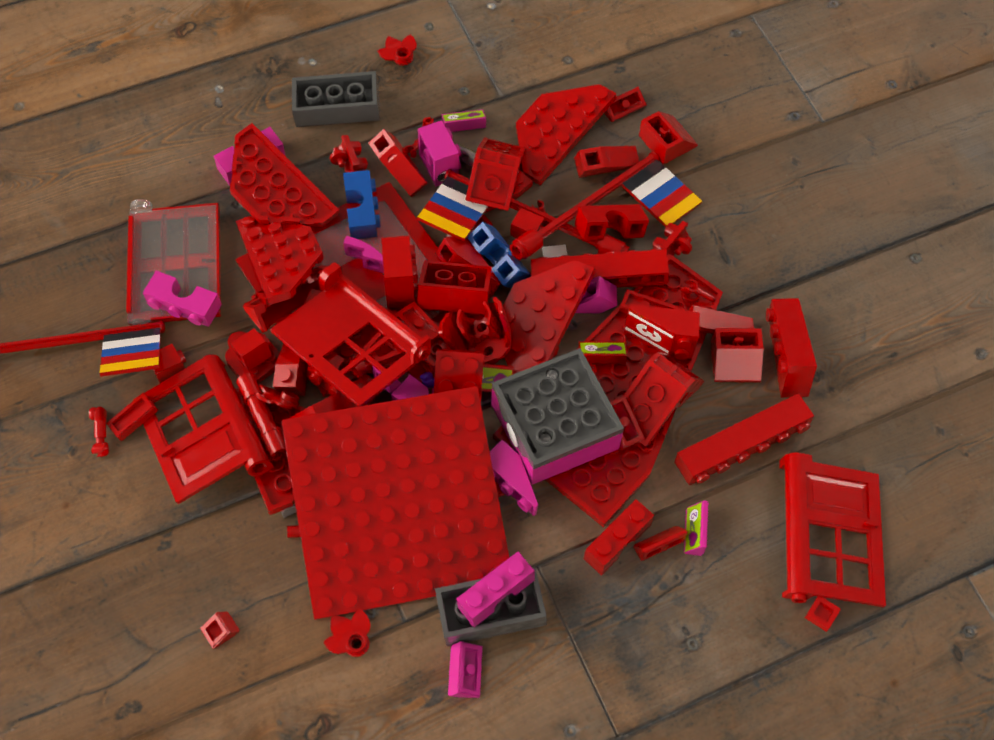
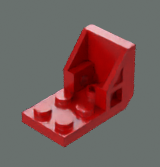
(494, 173)
(458, 370)
(658, 391)

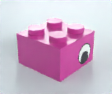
(438, 151)

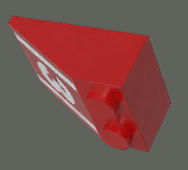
(664, 329)

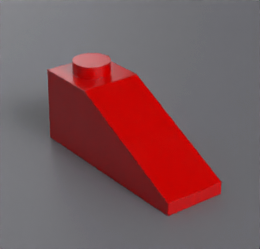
(290, 372)

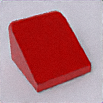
(219, 629)

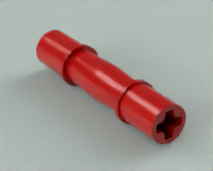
(262, 416)

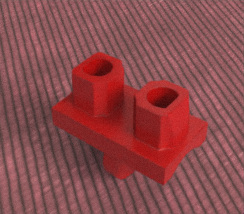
(346, 154)
(677, 241)

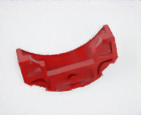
(266, 315)

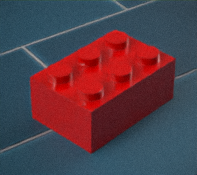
(399, 272)
(454, 287)

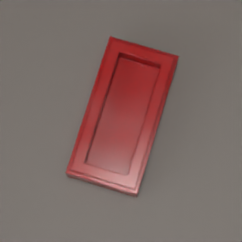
(132, 416)

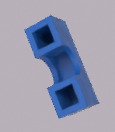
(363, 218)
(493, 246)

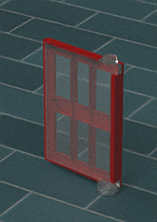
(174, 242)

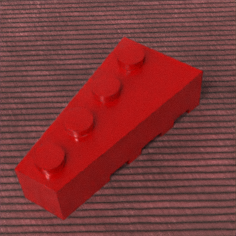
(791, 347)

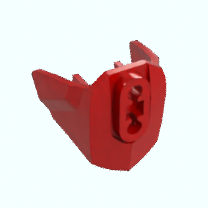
(479, 332)

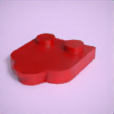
(261, 371)

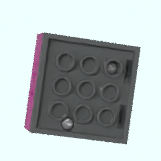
(556, 415)

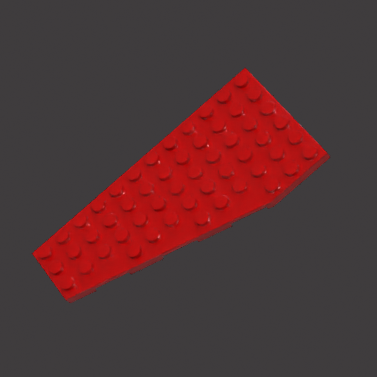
(612, 479)

